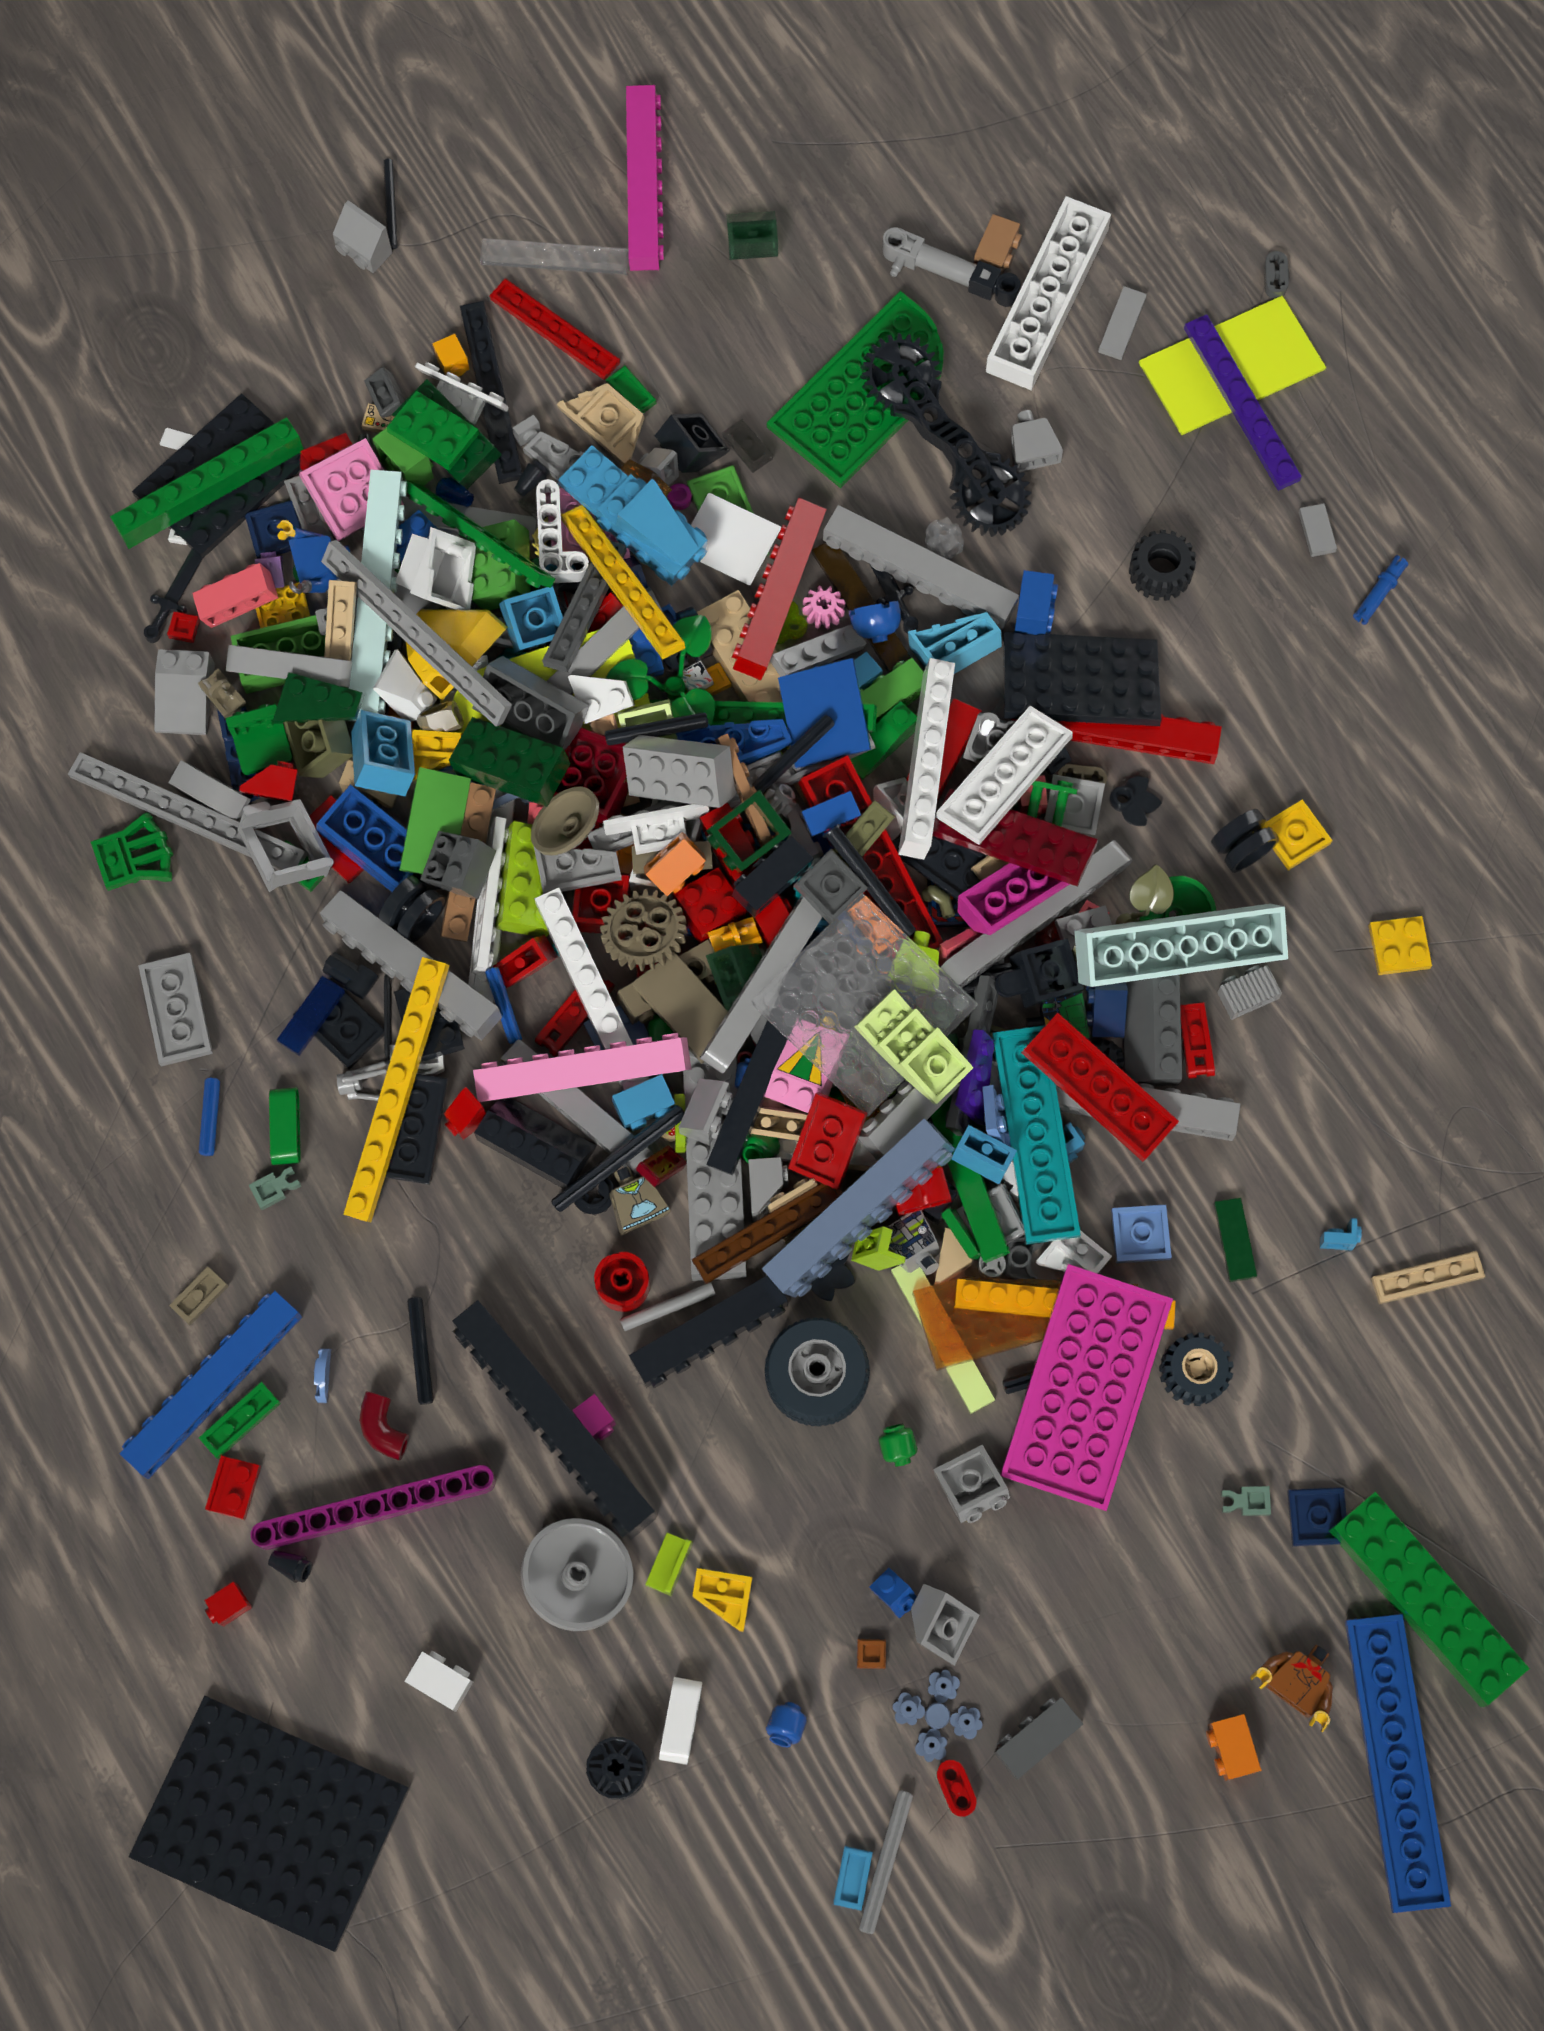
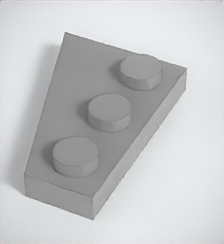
(577, 869)

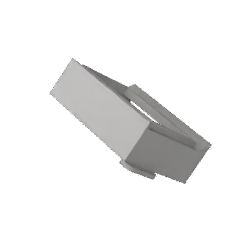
(264, 815)

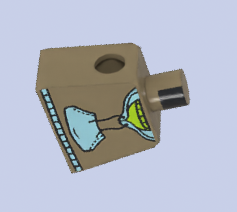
(635, 1202)

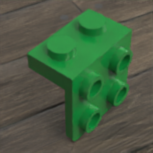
(259, 739)

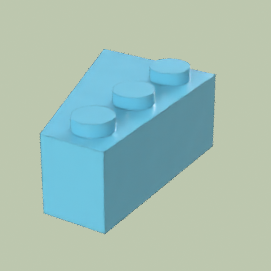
(957, 642)

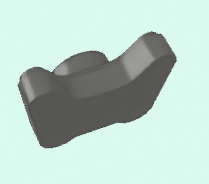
(1019, 1260)

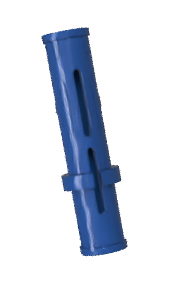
(1386, 581)

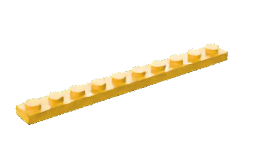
(396, 1089)

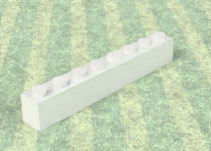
(926, 759)
(584, 973)

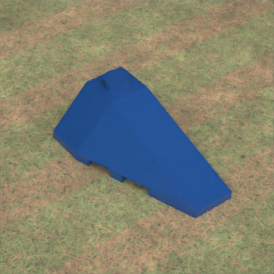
(754, 739)

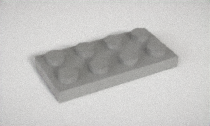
(175, 1009)

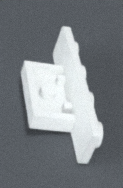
(465, 398)
(654, 829)

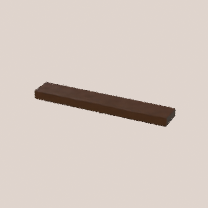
(764, 1232)

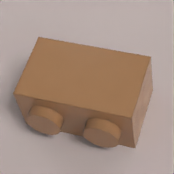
(998, 243)

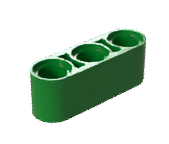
(284, 1126)

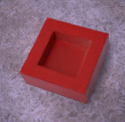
(183, 627)

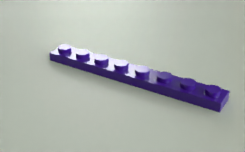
(1242, 402)

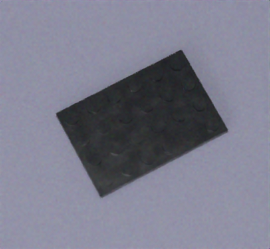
(217, 520)
(1082, 678)

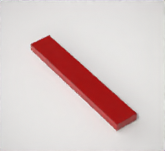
(555, 329)

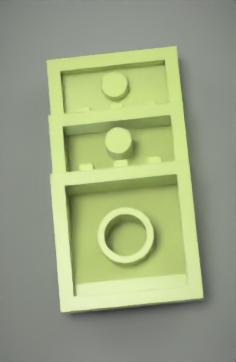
(914, 1047)

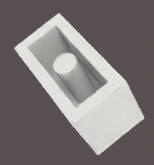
(439, 1681)

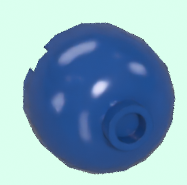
(876, 621)

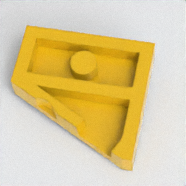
(724, 1595)

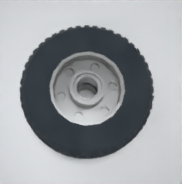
(817, 1345)

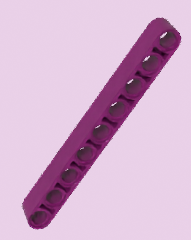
(360, 1504)

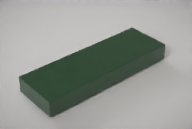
(1235, 1240)

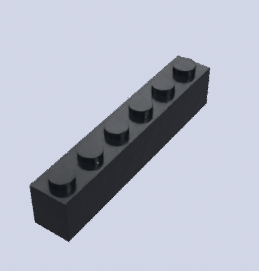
(707, 1331)

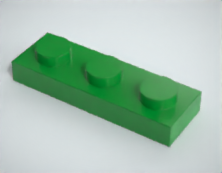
(239, 1420)

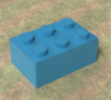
(382, 753)

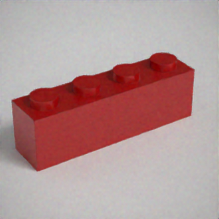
(958, 731)

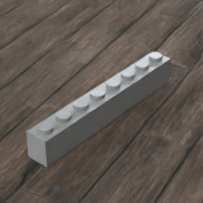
(918, 566)
(402, 959)

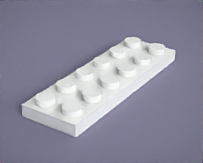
(1004, 775)

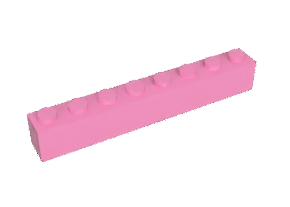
(582, 1069)

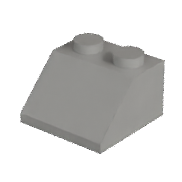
(361, 238)

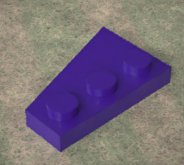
(970, 1092)

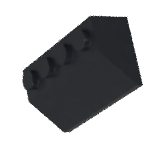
(534, 1142)

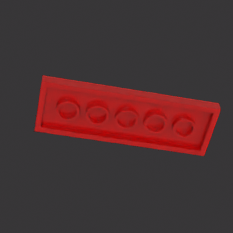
(1100, 1087)

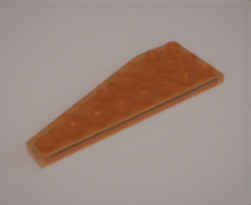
(968, 1334)

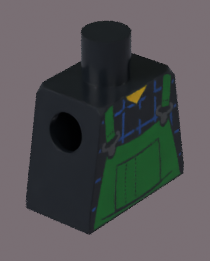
(1069, 1007)

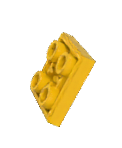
(286, 608)

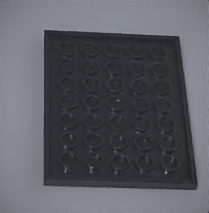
(269, 1823)

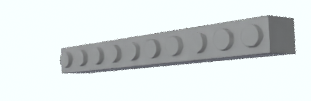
(1194, 1112)

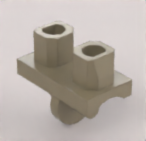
(222, 694)

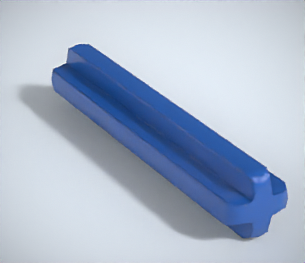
(503, 1003)
(209, 1117)

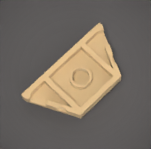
(607, 419)

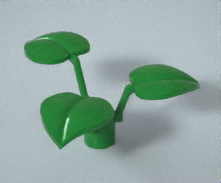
(697, 637)

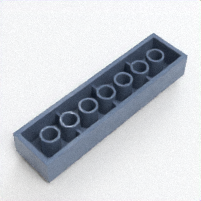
(859, 1209)

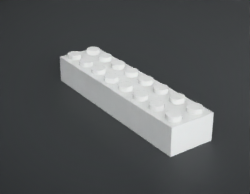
(1048, 293)

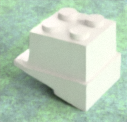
(439, 569)

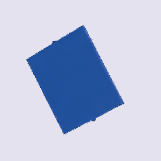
(830, 692)

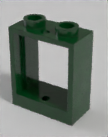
(770, 817)

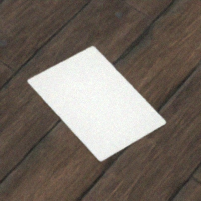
(735, 538)

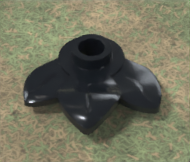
(1138, 801)
(838, 1278)

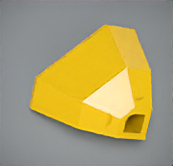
(465, 631)

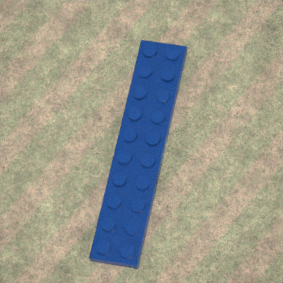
(1397, 1764)

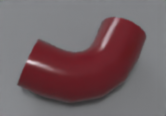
(377, 1430)

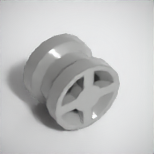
(997, 1265)

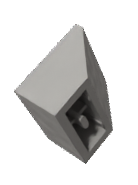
(705, 1110)

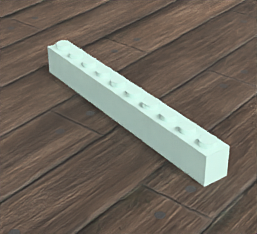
(381, 559)

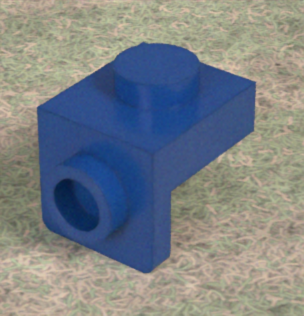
(894, 1592)

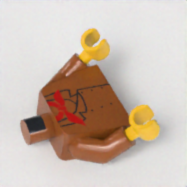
(1300, 1682)

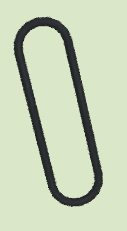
(387, 1017)

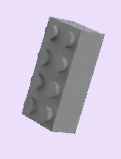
(679, 771)

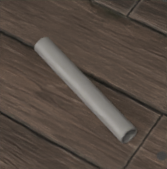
(667, 1306)

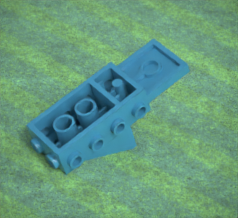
(636, 515)

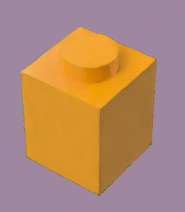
(451, 355)

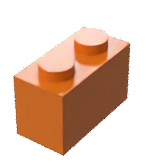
(675, 864)
(1233, 1747)

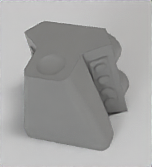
(985, 735)

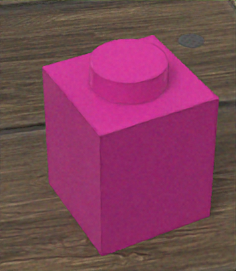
(595, 1418)

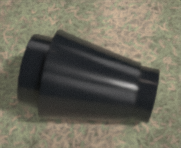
(531, 477)
(291, 1565)

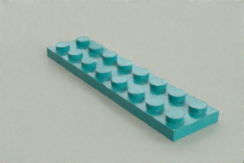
(1039, 1138)

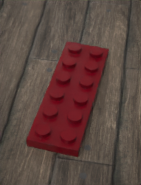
(1030, 845)

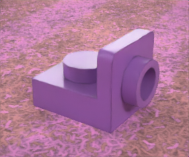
(274, 565)

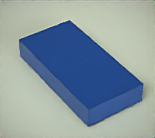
(831, 812)

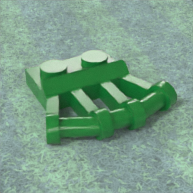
(116, 859)

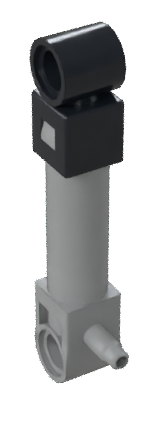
(980, 278)

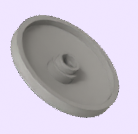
(576, 1574)

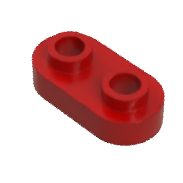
(956, 1788)

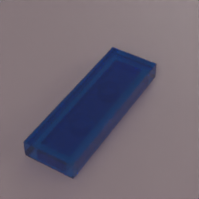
(310, 1015)

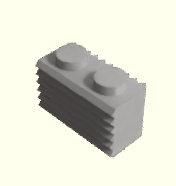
(1249, 991)

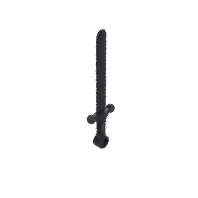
(893, 593)
(172, 597)

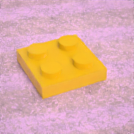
(1298, 834)
(1400, 945)

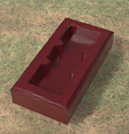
(661, 1166)

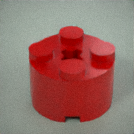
(617, 1267)

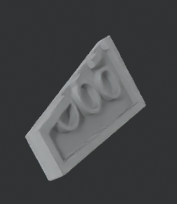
(552, 454)

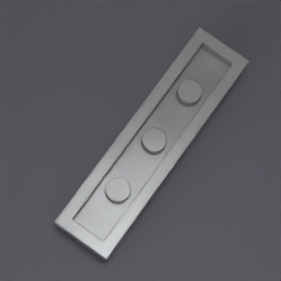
(818, 651)

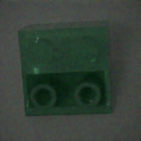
(752, 235)
(732, 969)

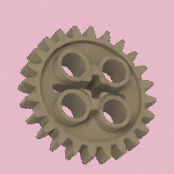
(643, 930)

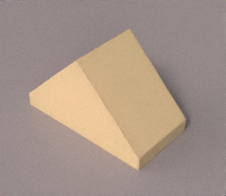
(952, 1258)

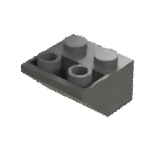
(458, 864)

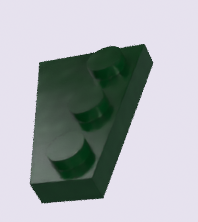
(311, 699)

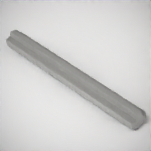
(886, 1862)

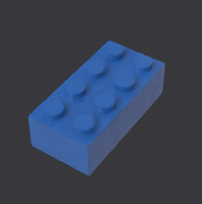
(366, 836)

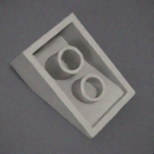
(179, 700)

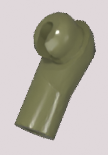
(936, 894)

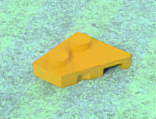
(433, 749)

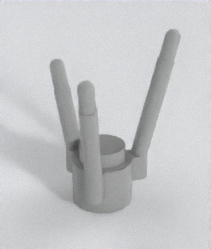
(350, 1082)

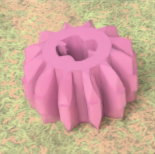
(815, 612)

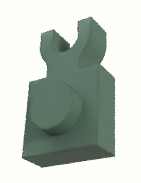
(270, 1189)
(1251, 1501)

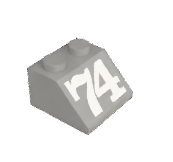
(766, 1181)

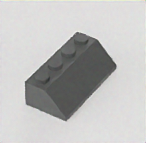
(537, 705)
(1153, 1031)

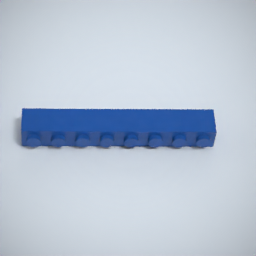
(210, 1385)

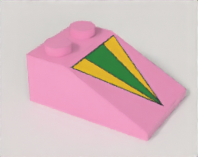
(796, 1080)

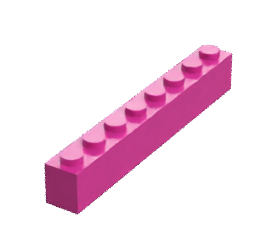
(643, 178)

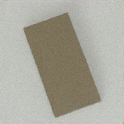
(682, 1002)

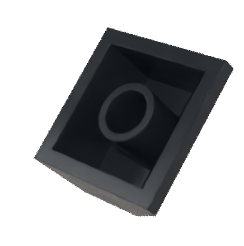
(692, 440)

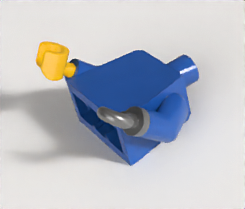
(307, 553)

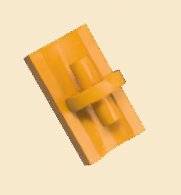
(735, 934)

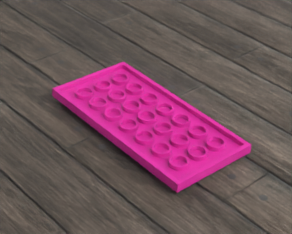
(1086, 1387)

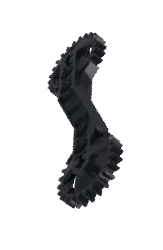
(945, 435)

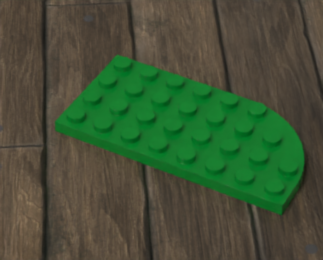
(831, 416)

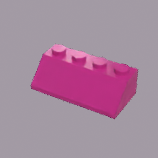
(1005, 897)

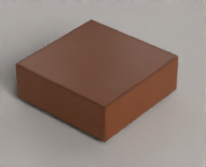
(871, 1654)

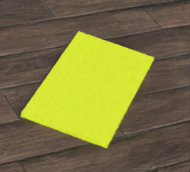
(1263, 343)

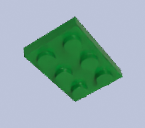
(432, 430)

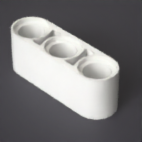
(680, 1720)

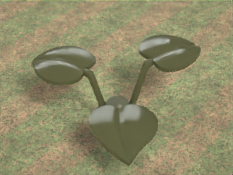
(1149, 893)

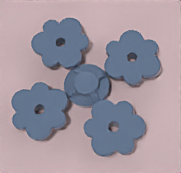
(937, 1716)

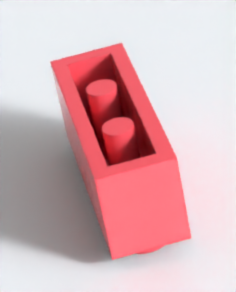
(235, 595)

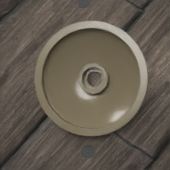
(565, 821)

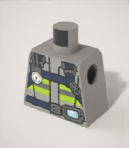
(916, 1242)

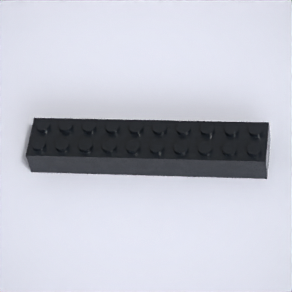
(556, 1422)

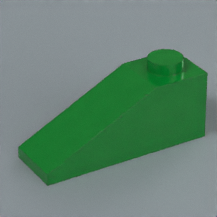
(888, 736)

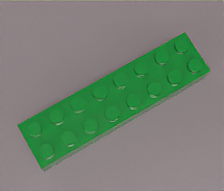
(1429, 1600)

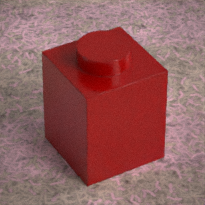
(227, 1604)

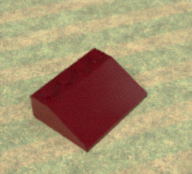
(598, 769)

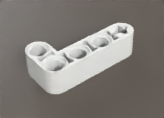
(552, 531)

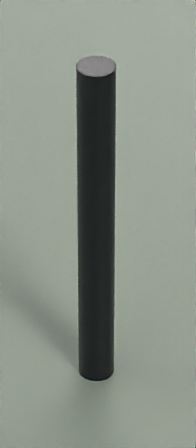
(390, 202)

